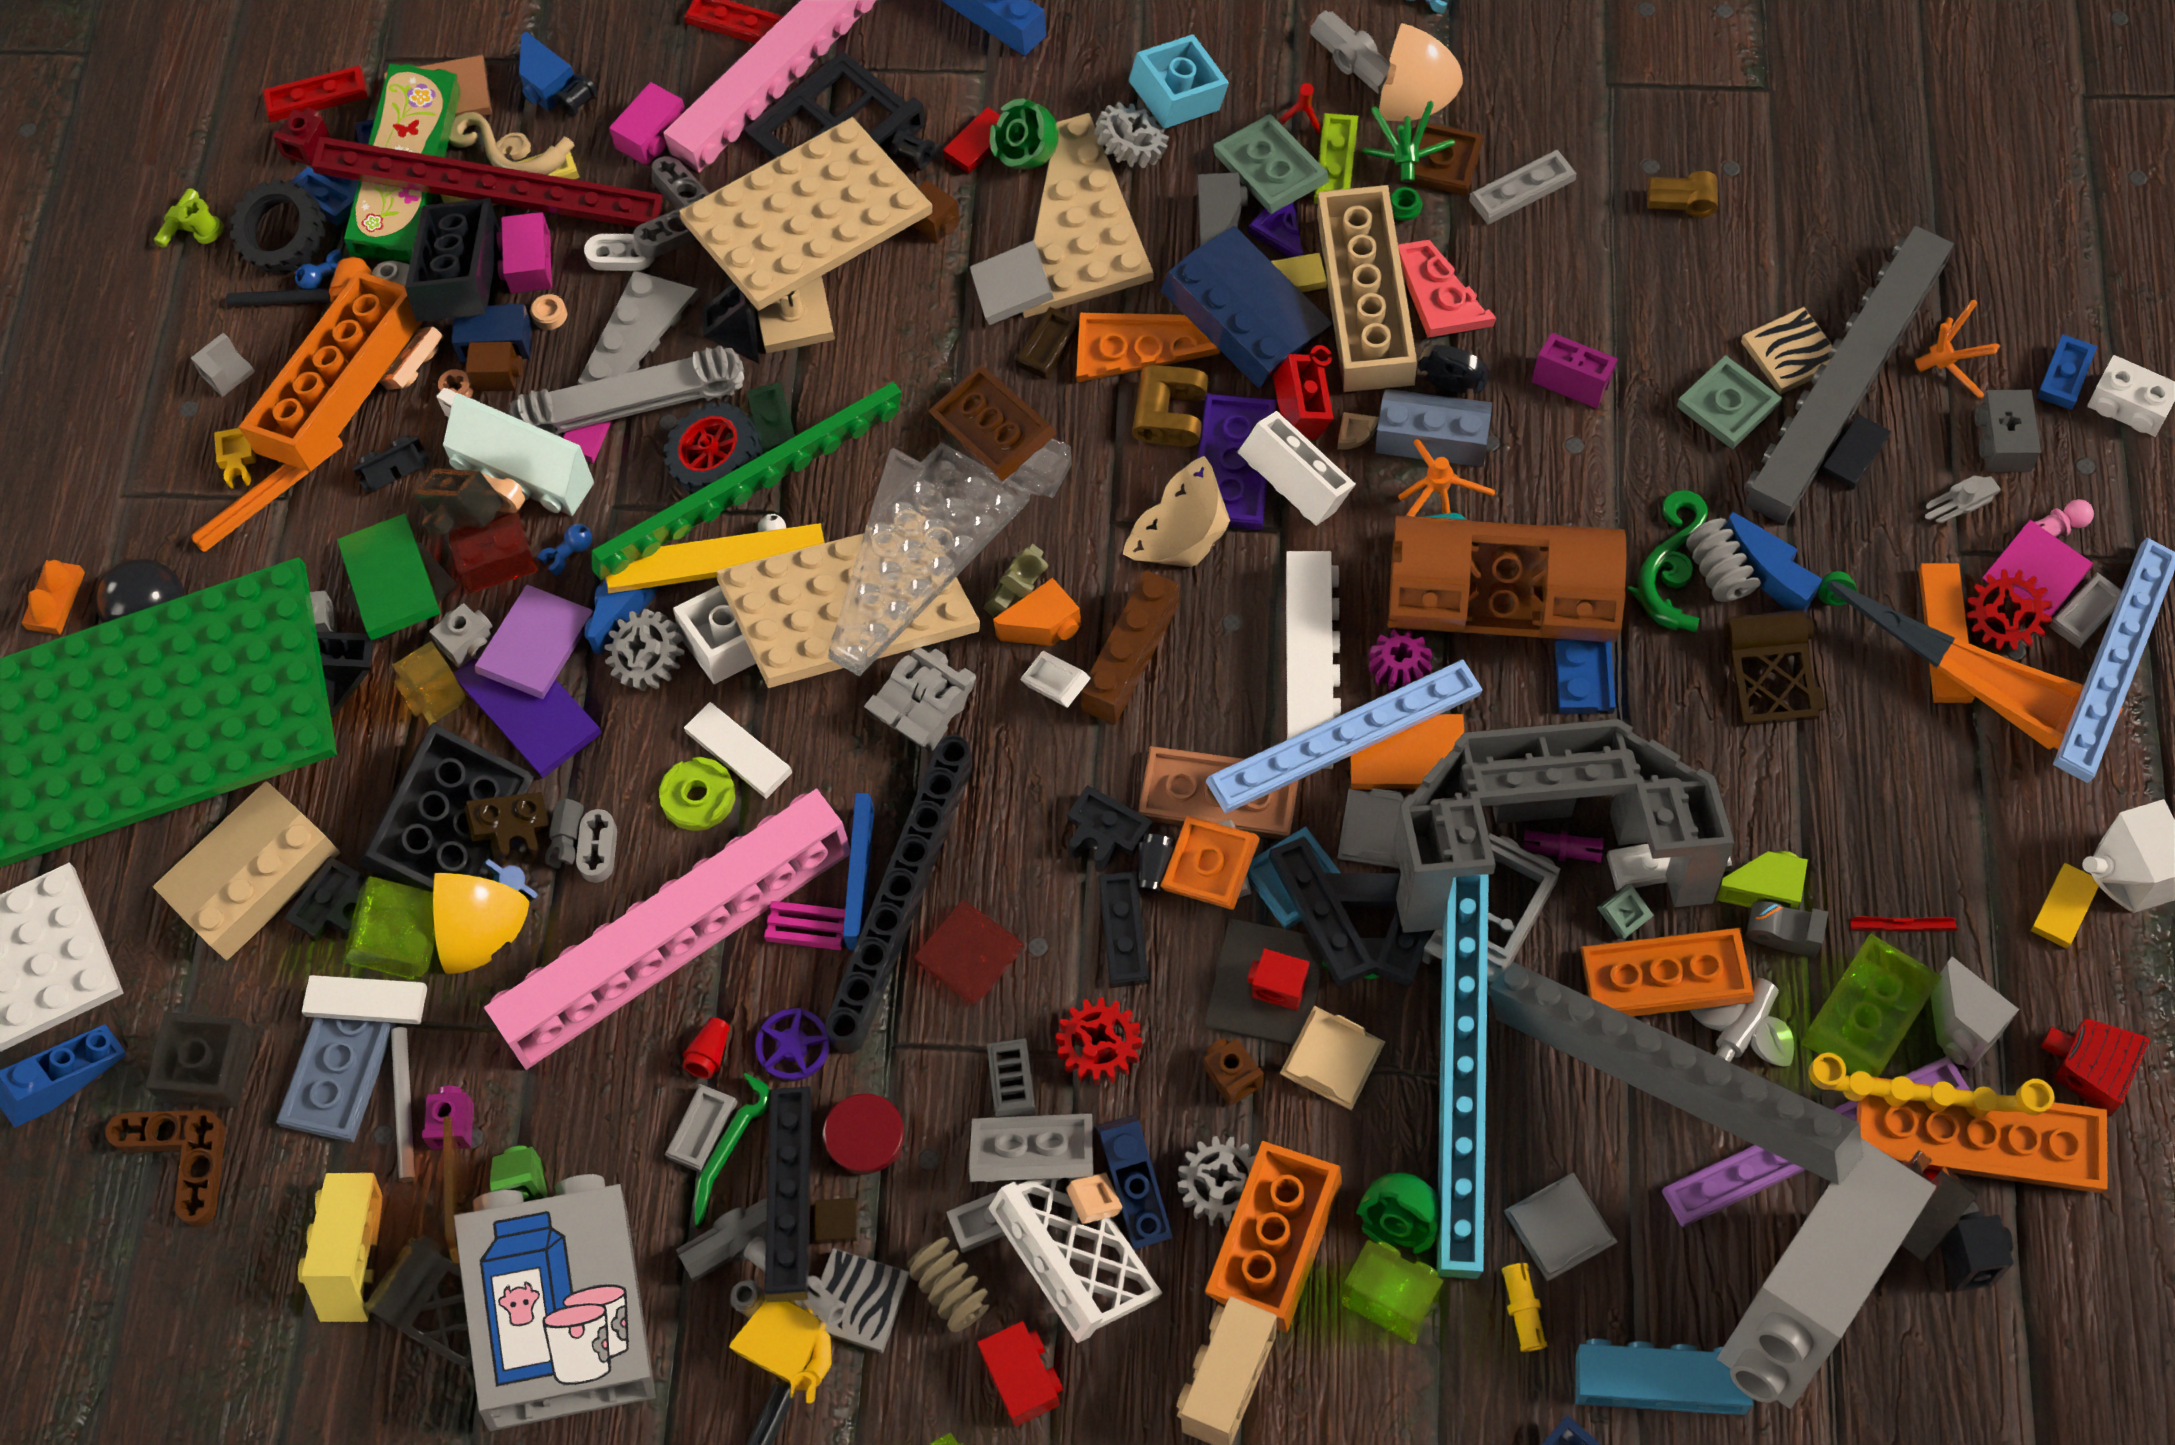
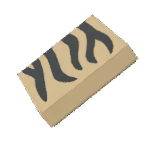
(1788, 349)

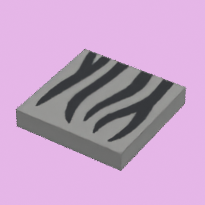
(871, 1297)

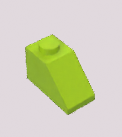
(1769, 878)

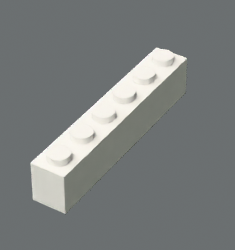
(1311, 641)

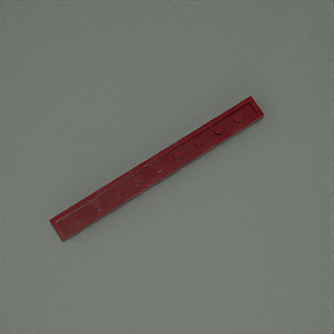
(485, 181)

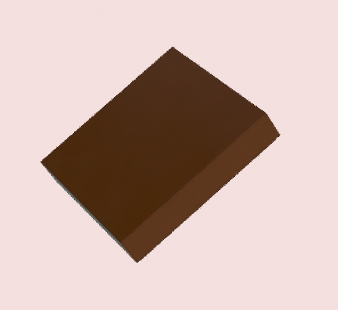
(1449, 168)

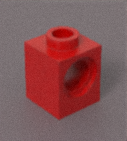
(1279, 979)

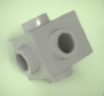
(462, 635)

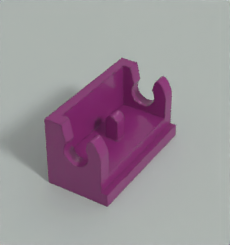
(1574, 370)

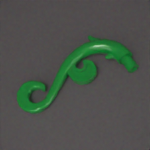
(1665, 556)

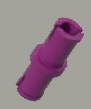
(1563, 845)

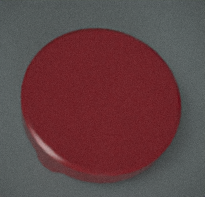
(864, 1134)

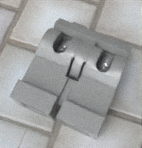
(933, 683)

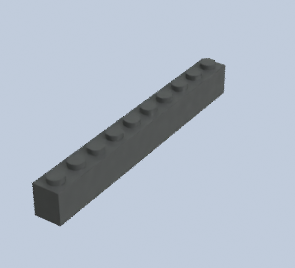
(1848, 375)
(1679, 1073)

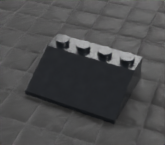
(426, 819)

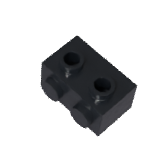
(1977, 1251)

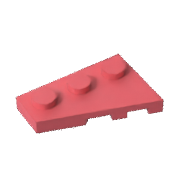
(1438, 294)

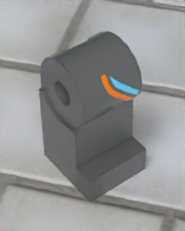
(1787, 928)

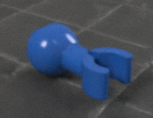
(311, 276)
(574, 541)

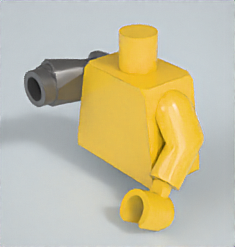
(782, 1339)

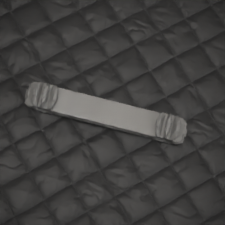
(705, 375)

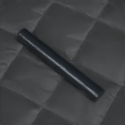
(278, 297)

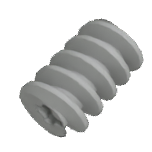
(1720, 562)

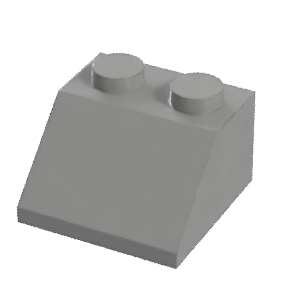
(1967, 1014)

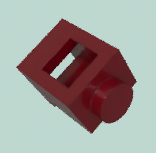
(300, 135)

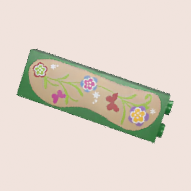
(413, 117)

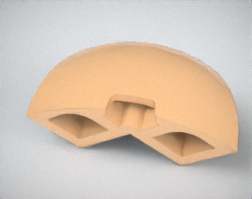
(1417, 74)

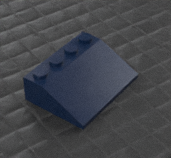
(1244, 305)

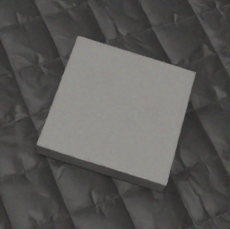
(1011, 282)

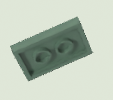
(1271, 163)

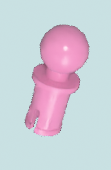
(2076, 514)

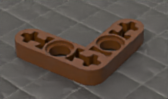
(184, 1140)

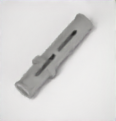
(819, 1299)

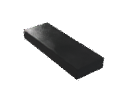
(1123, 929)

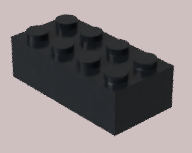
(452, 260)

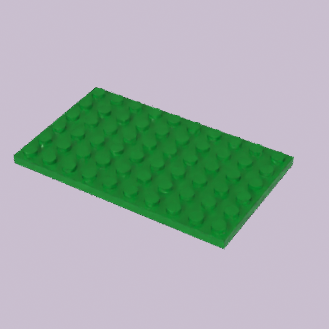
(160, 711)

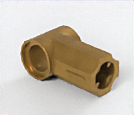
(1694, 194)

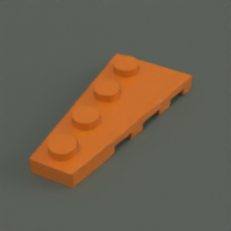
(1129, 342)

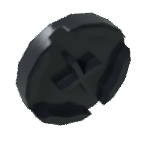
(1453, 369)

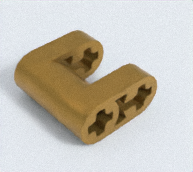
(1152, 419)

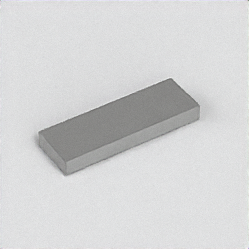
(1522, 186)

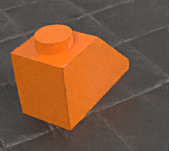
(1040, 617)

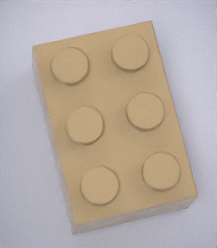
(1226, 1372)

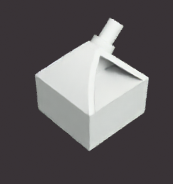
(2137, 858)

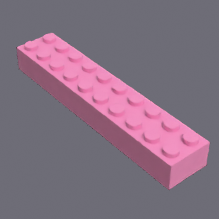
(669, 928)

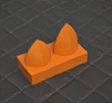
(53, 597)

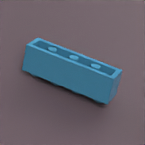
(1656, 1378)

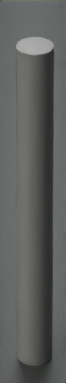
(402, 1104)

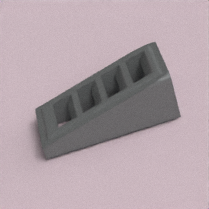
(1015, 1107)

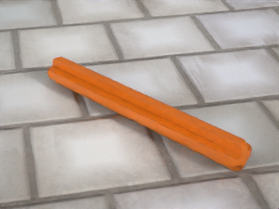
(253, 502)

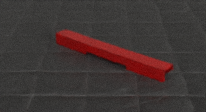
(1924, 924)

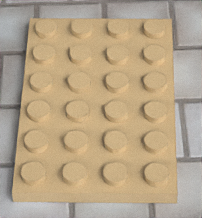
(805, 213)
(793, 605)

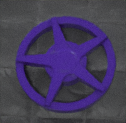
(792, 1044)

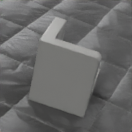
(222, 365)

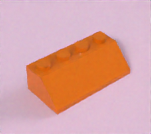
(1276, 1231)

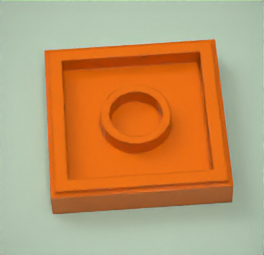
(1210, 862)

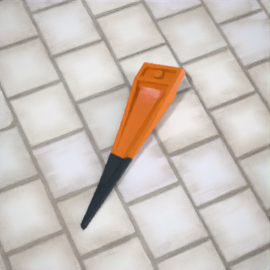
(2023, 695)

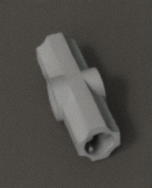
(1351, 50)

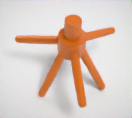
(1944, 355)
(1438, 480)

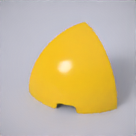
(474, 919)

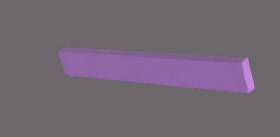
(1759, 1169)

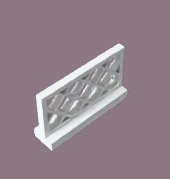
(1050, 1259)

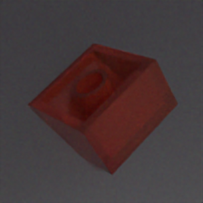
(492, 553)

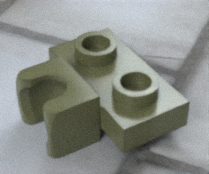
(1017, 580)

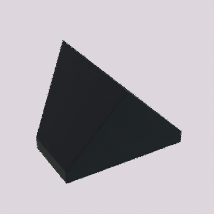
(732, 322)
(345, 664)

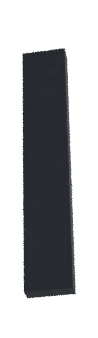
(788, 1195)

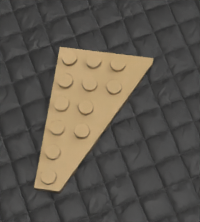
(1085, 223)

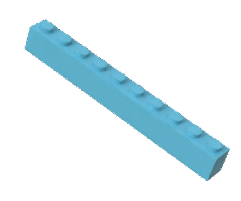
(1463, 1079)

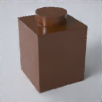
(944, 213)
(493, 366)

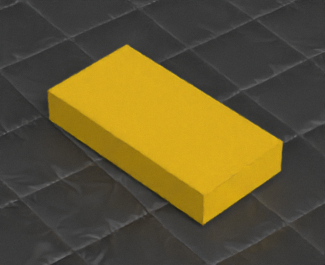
(2065, 906)

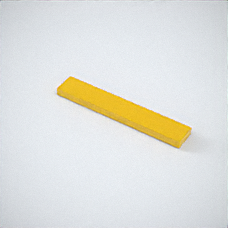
(703, 558)

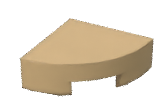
(1356, 430)

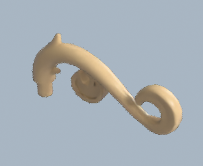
(512, 143)

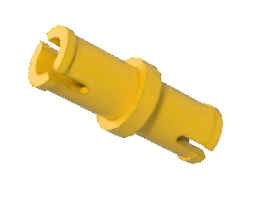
(1524, 1307)

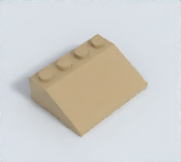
(246, 870)

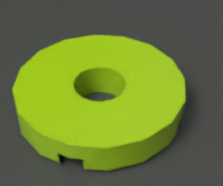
(703, 812)

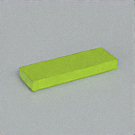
(1337, 151)

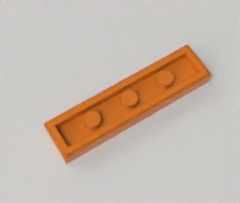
(1944, 612)

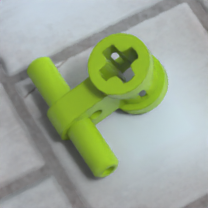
(190, 215)

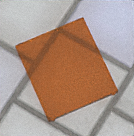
(451, 1186)

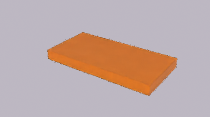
(1669, 973)

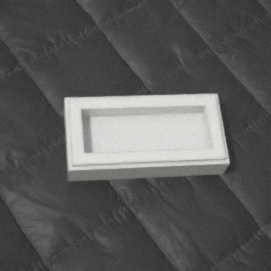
(1055, 678)

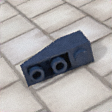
(1134, 1181)

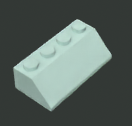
(507, 447)

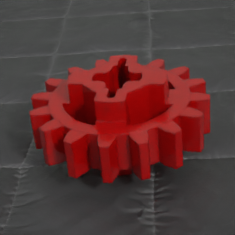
(2028, 606)
(1103, 1026)

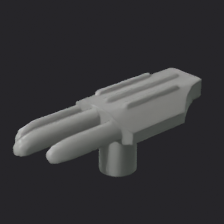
(1964, 498)

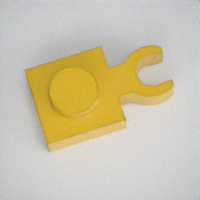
(233, 455)

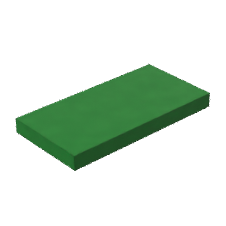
(388, 576)

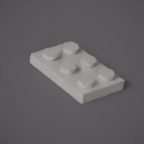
(1031, 1147)

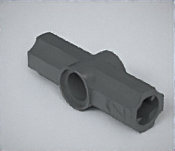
(724, 1241)

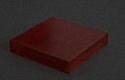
(969, 952)

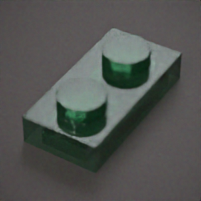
(770, 415)

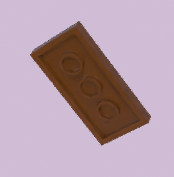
(992, 422)

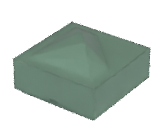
(1625, 911)

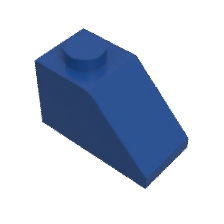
(542, 72)

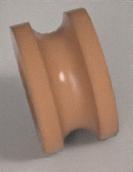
(456, 377)

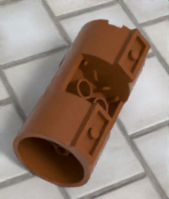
(1507, 579)

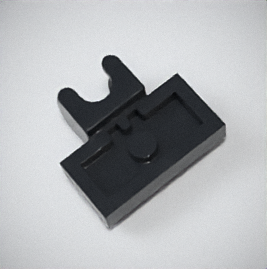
(1104, 827)
(327, 901)

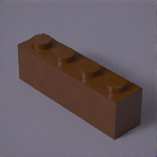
(1130, 647)

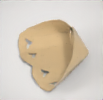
(1185, 523)

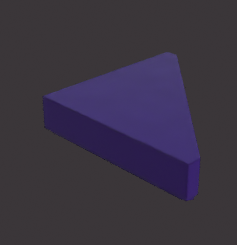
(1278, 230)

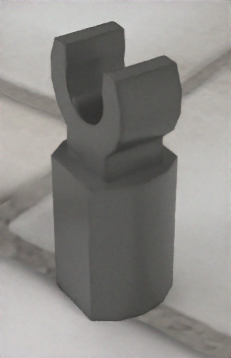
(564, 832)

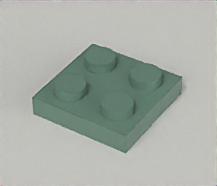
(1729, 402)

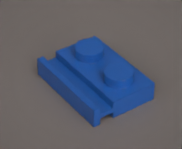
(1584, 677)

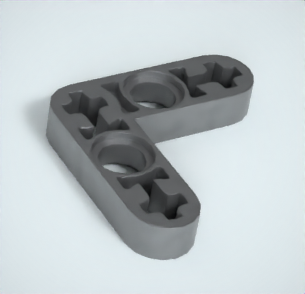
(655, 236)

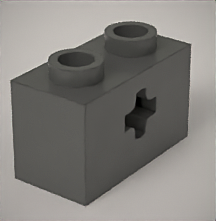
(2008, 431)

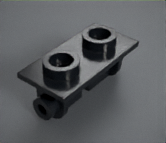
(377, 466)

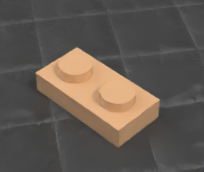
(417, 350)

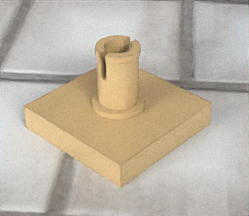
(797, 319)

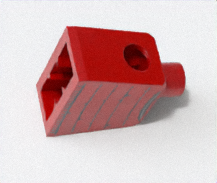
(2097, 1061)

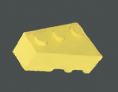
(340, 1246)

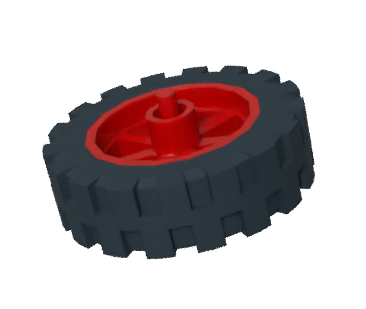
(695, 436)

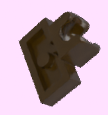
(509, 823)

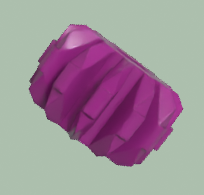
(1390, 650)

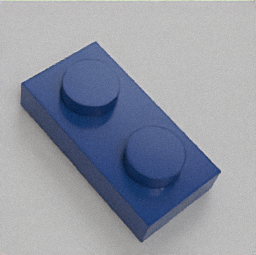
(2067, 372)

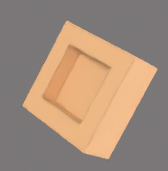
(1094, 1198)

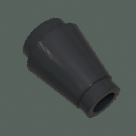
(1153, 861)

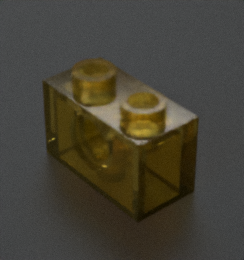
(428, 684)

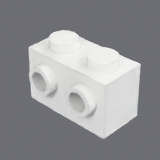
(2133, 396)

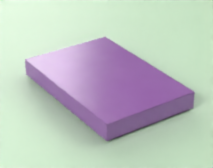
(534, 642)

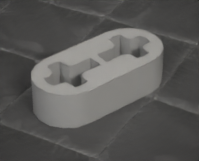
(588, 845)

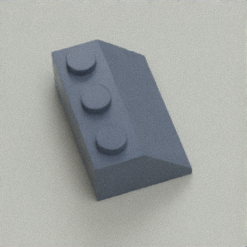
(1443, 424)

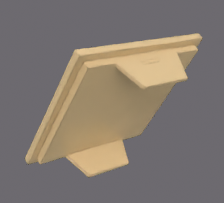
(1332, 1057)

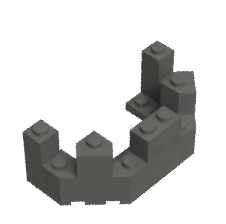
(1539, 777)

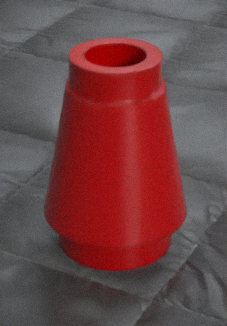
(707, 1049)

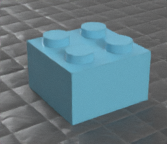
(1178, 81)

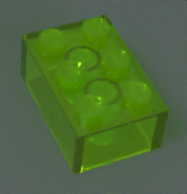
(1872, 1007)

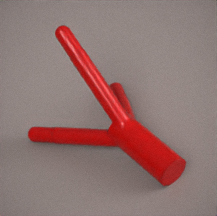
(1303, 104)

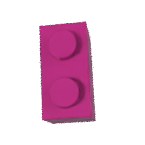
(641, 126)
(525, 253)

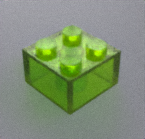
(392, 929)
(1392, 1290)

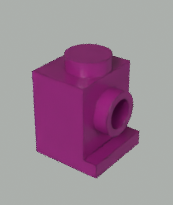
(461, 1107)

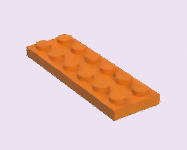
(2051, 1149)

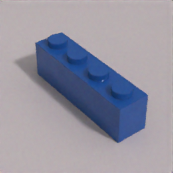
(1011, 21)

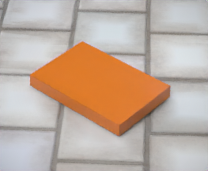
(1407, 756)

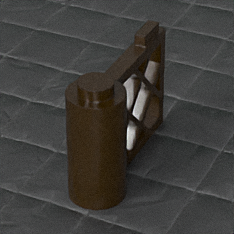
(1776, 637)

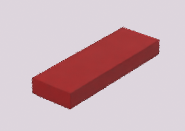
(731, 19)
(315, 93)

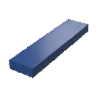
(858, 869)

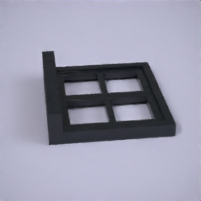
(903, 113)

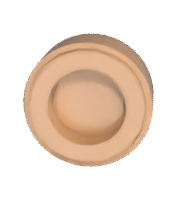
(548, 312)

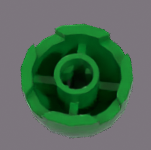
(1024, 135)
(1401, 1211)

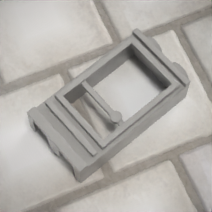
(1533, 866)

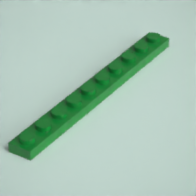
(743, 482)

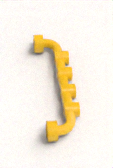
(1829, 1072)

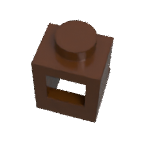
(1237, 1082)

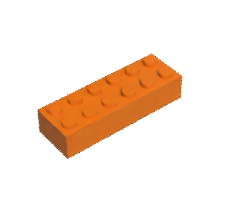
(331, 372)

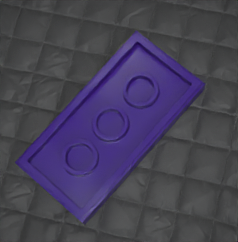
(1224, 430)
(539, 729)

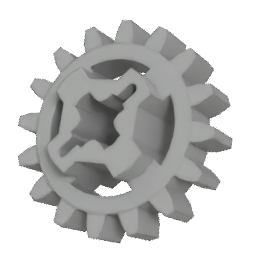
(1131, 135)
(644, 650)
(1206, 1176)

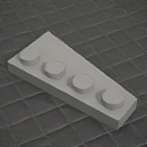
(636, 324)

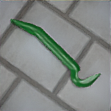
(727, 1144)

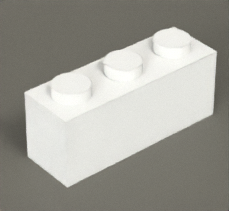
(1296, 468)

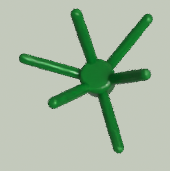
(1406, 153)

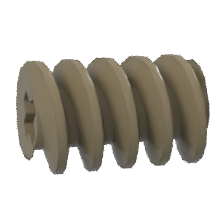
(947, 1286)

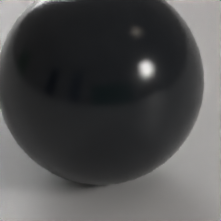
(135, 587)

